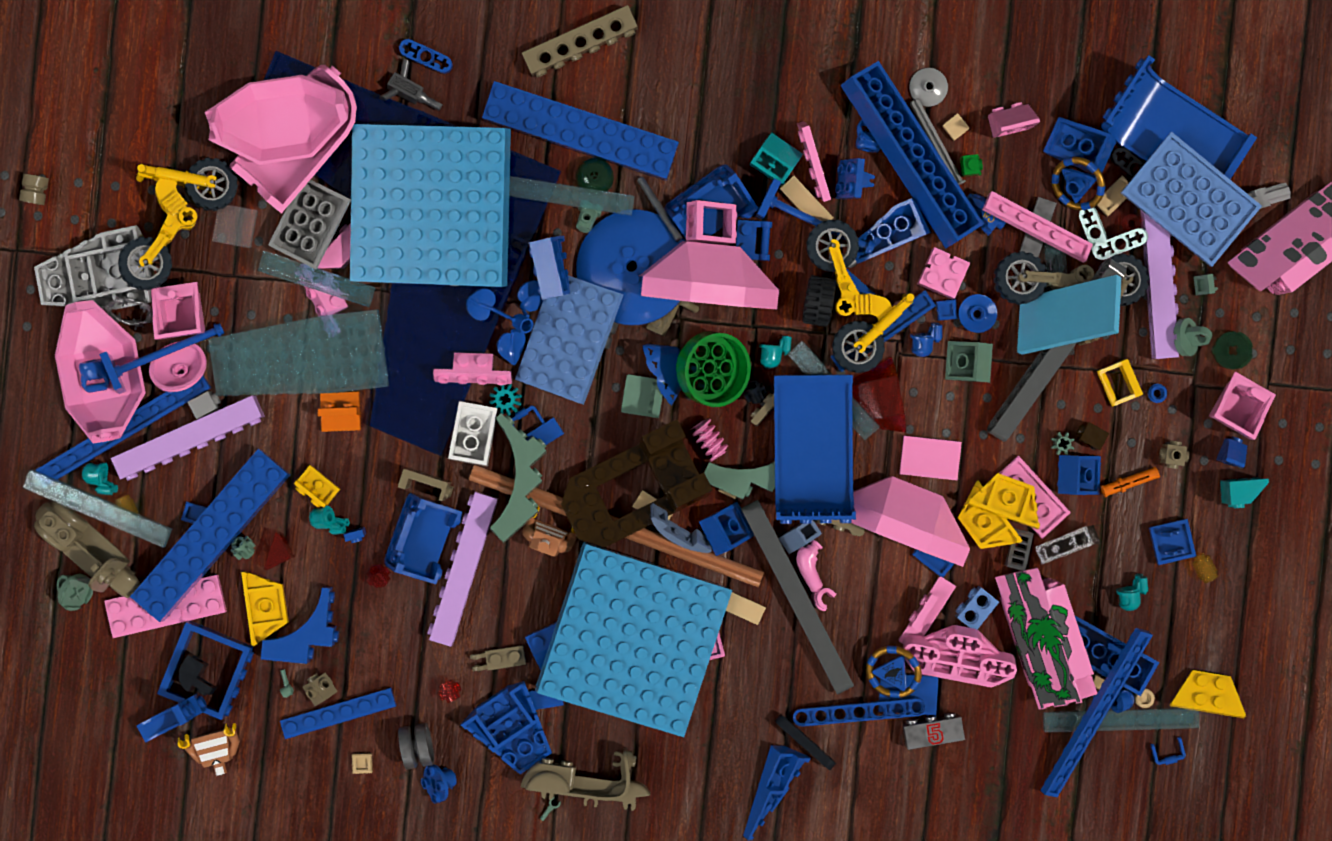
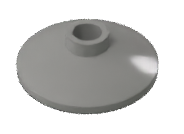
(918, 87)

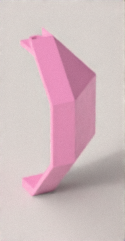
(278, 119)
(709, 276)
(82, 337)
(911, 518)

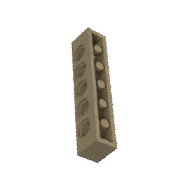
(622, 16)

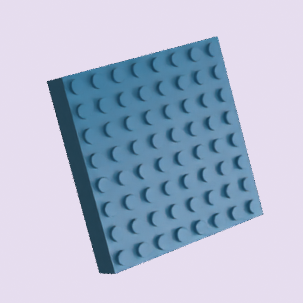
(430, 205)
(633, 639)

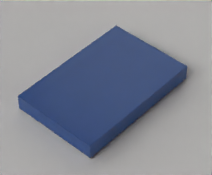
(926, 690)

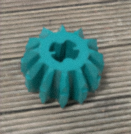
(508, 405)

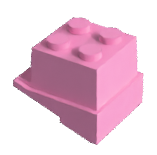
(177, 311)
(1243, 406)

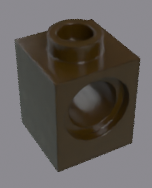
(1092, 435)

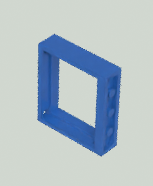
(239, 674)

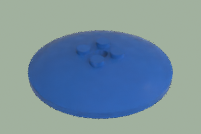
(609, 250)

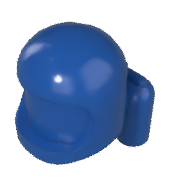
(923, 342)
(1123, 701)

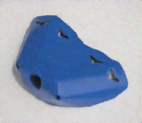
(666, 368)

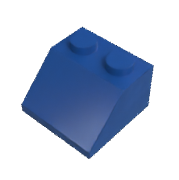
(1079, 475)
(726, 528)

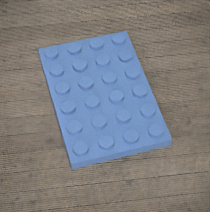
(1191, 199)
(569, 340)

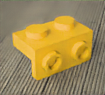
(316, 487)

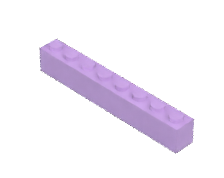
(1161, 290)
(188, 437)
(463, 570)

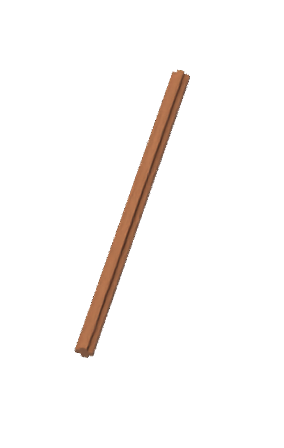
(644, 536)

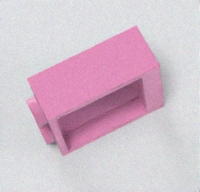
(694, 222)

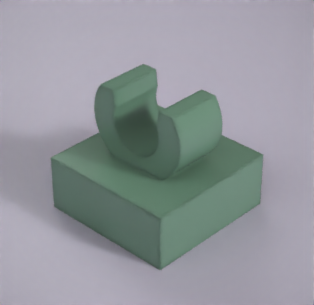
(1205, 284)

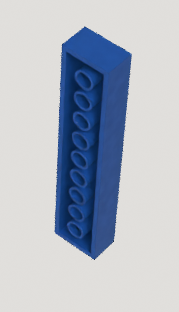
(580, 130)
(911, 154)
(210, 535)

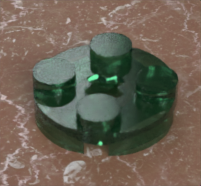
(1243, 350)

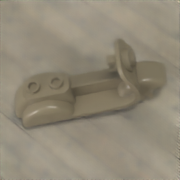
(86, 547)
(560, 779)

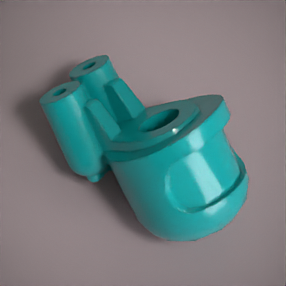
(772, 354)
(97, 475)
(325, 519)
(1130, 596)

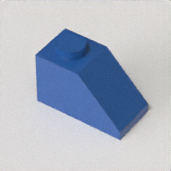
(1233, 452)

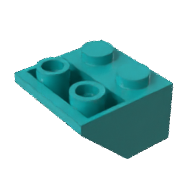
(776, 159)

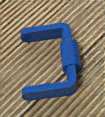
(523, 412)
(1170, 759)

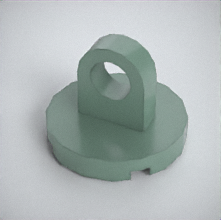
(1188, 336)
(73, 591)

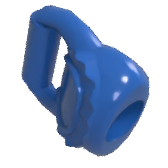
(865, 140)
(93, 370)

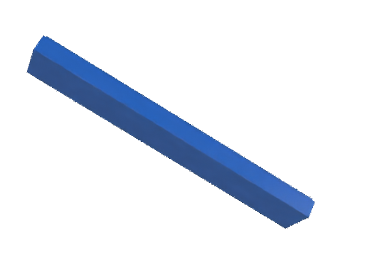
(921, 304)

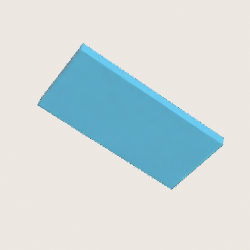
(1070, 315)

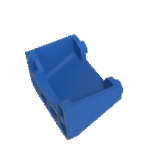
(718, 186)
(421, 538)

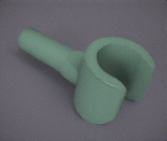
(287, 690)
(549, 809)

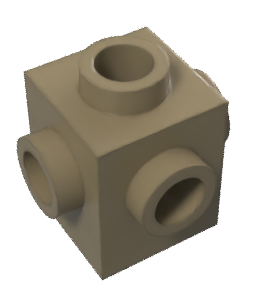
(1167, 451)
(319, 688)

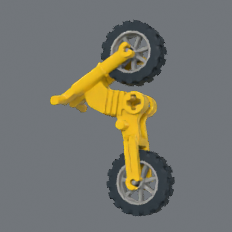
(176, 210)
(859, 303)

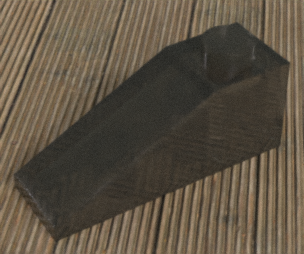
(1067, 544)

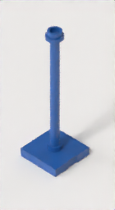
(770, 200)
(115, 371)

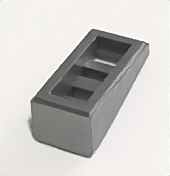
(1024, 558)

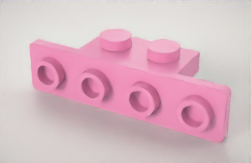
(325, 303)
(472, 369)
(929, 608)

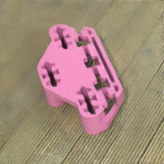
(962, 655)

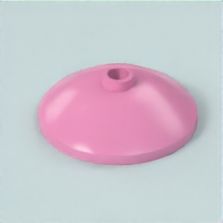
(178, 369)

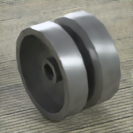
(416, 745)

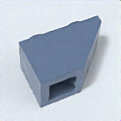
(799, 536)

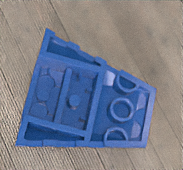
(510, 727)

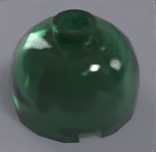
(603, 180)

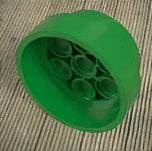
(728, 382)

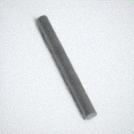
(659, 208)

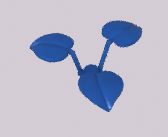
(509, 344)

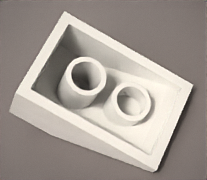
(473, 434)

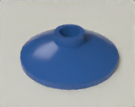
(987, 311)

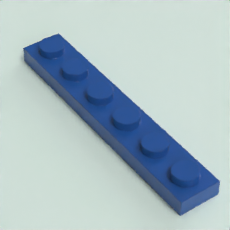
(338, 713)

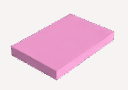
(930, 458)

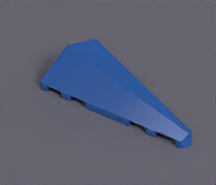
(778, 772)

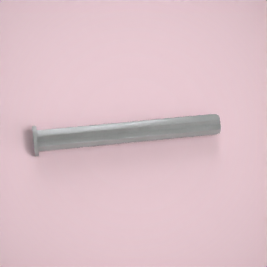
(931, 133)

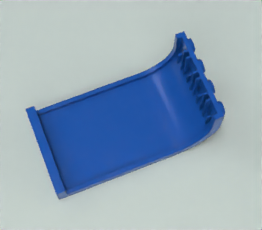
(1154, 108)
(813, 448)

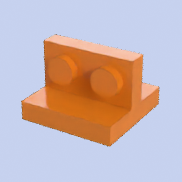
(340, 411)

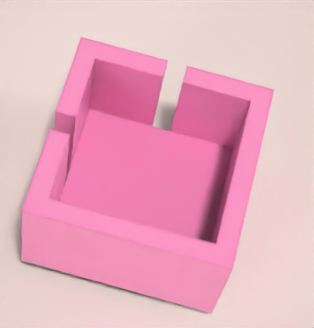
(944, 273)

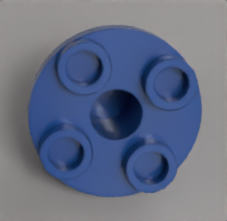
(437, 782)

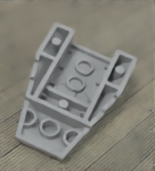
(91, 272)

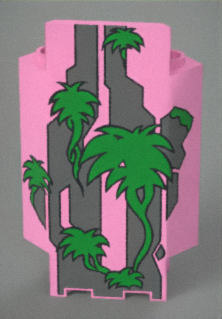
(1046, 638)

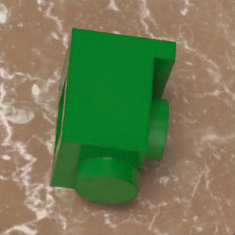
(971, 165)

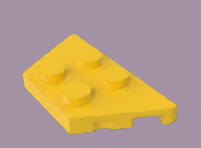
(1008, 499)
(985, 527)
(264, 606)
(1209, 694)

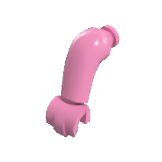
(806, 564)

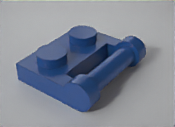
(747, 238)

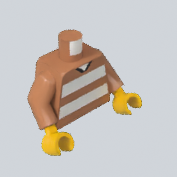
(548, 538)
(213, 748)

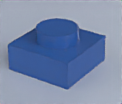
(355, 535)

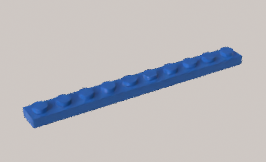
(141, 419)
(1096, 712)

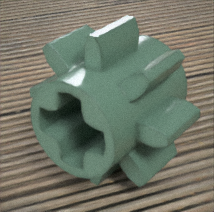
(1067, 446)
(242, 547)

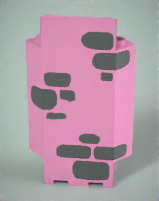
(1291, 247)

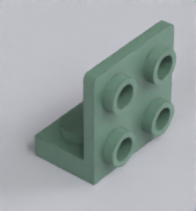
(641, 396)

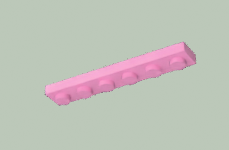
(1037, 226)

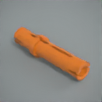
(1121, 485)

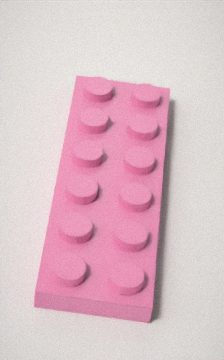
(202, 601)

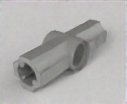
(1271, 195)

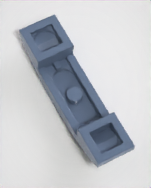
(693, 541)

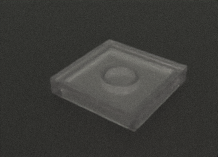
(235, 226)

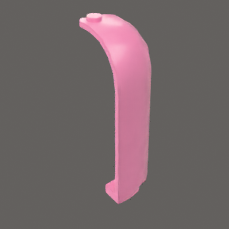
(284, 180)

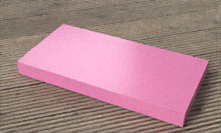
(1050, 508)

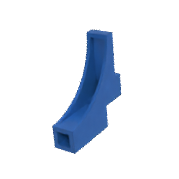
(316, 631)
(172, 717)

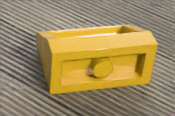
(1129, 378)

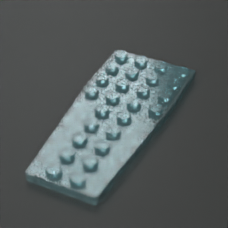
(302, 356)

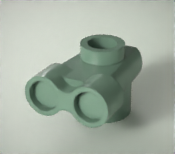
(586, 219)

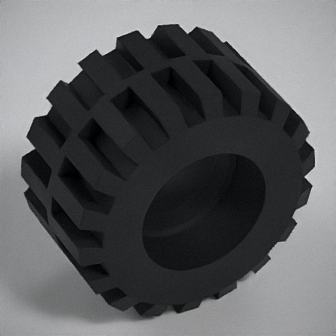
(819, 300)

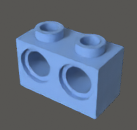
(981, 612)

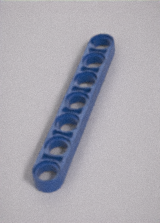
(867, 706)

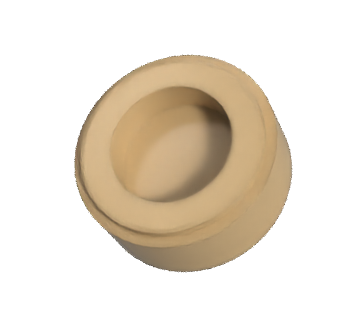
(1145, 700)

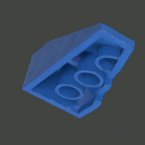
(897, 227)

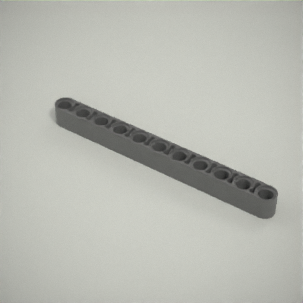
(1039, 374)
(797, 597)

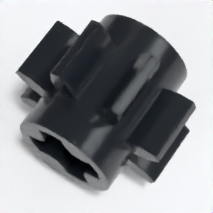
(755, 392)

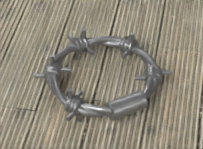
(122, 300)

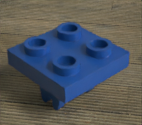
(852, 179)
(1172, 541)

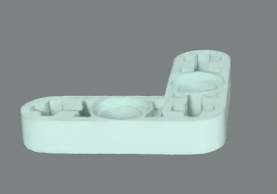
(1103, 239)

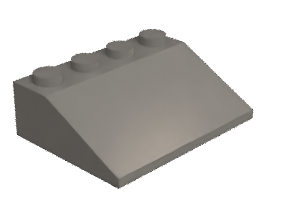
(310, 223)

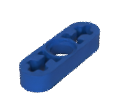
(410, 55)

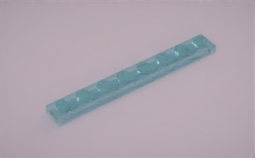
(571, 196)
(97, 508)
(1128, 720)

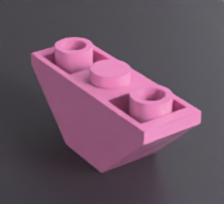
(338, 252)

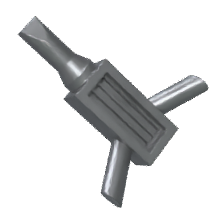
(407, 89)

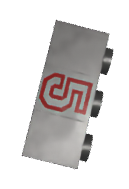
(933, 731)

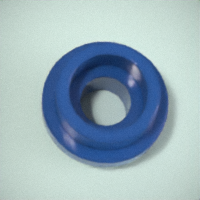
(1163, 393)

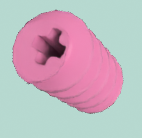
(710, 439)

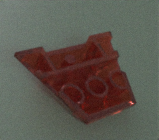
(881, 396)

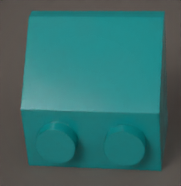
(1241, 491)

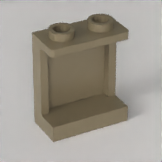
(411, 474)

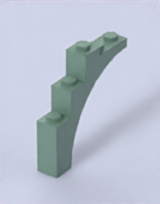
(526, 454)
(738, 480)

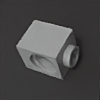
(204, 404)

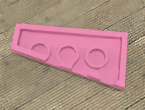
(812, 156)

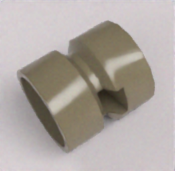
(33, 189)

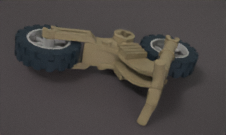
(1040, 279)

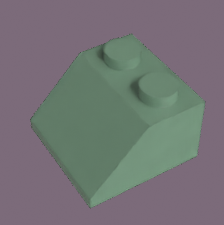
(968, 361)

